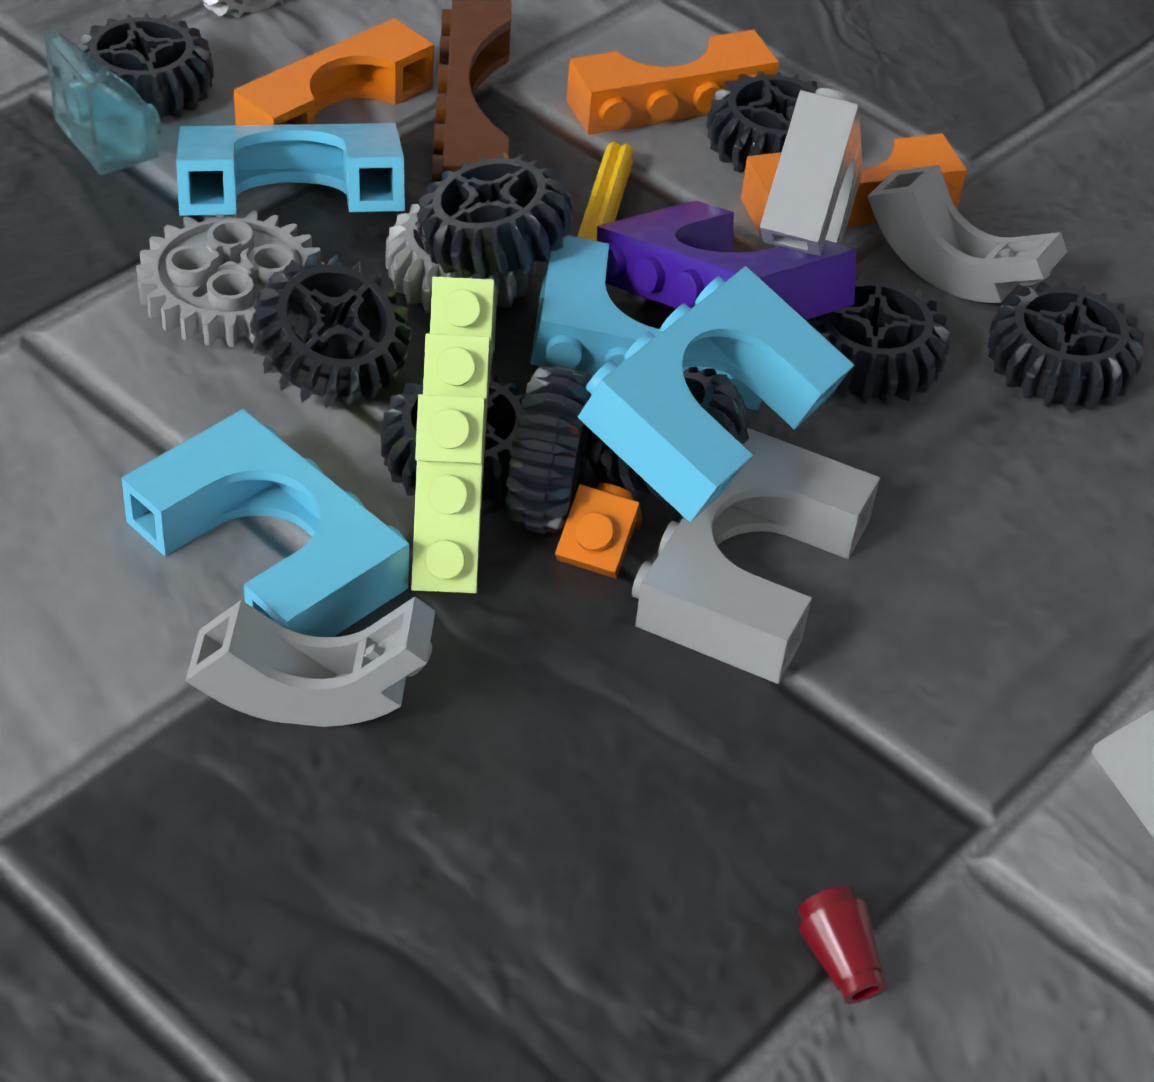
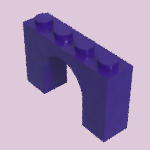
(686, 246)

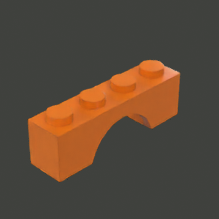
(377, 64)
(619, 93)
(906, 154)

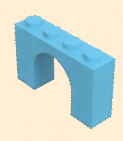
(226, 160)
(580, 322)
(660, 427)
(249, 471)

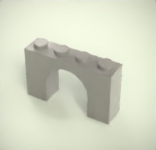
(815, 174)
(727, 612)

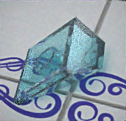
(99, 108)

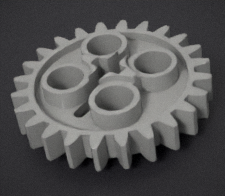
(214, 270)

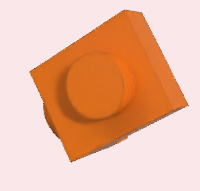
(599, 529)

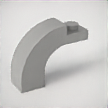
(947, 249)
(308, 678)

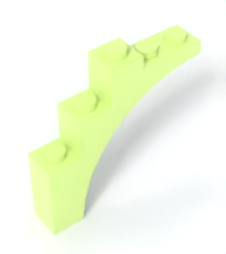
(453, 434)

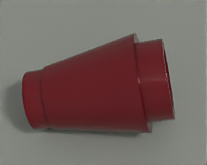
(843, 941)

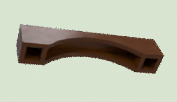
(471, 49)

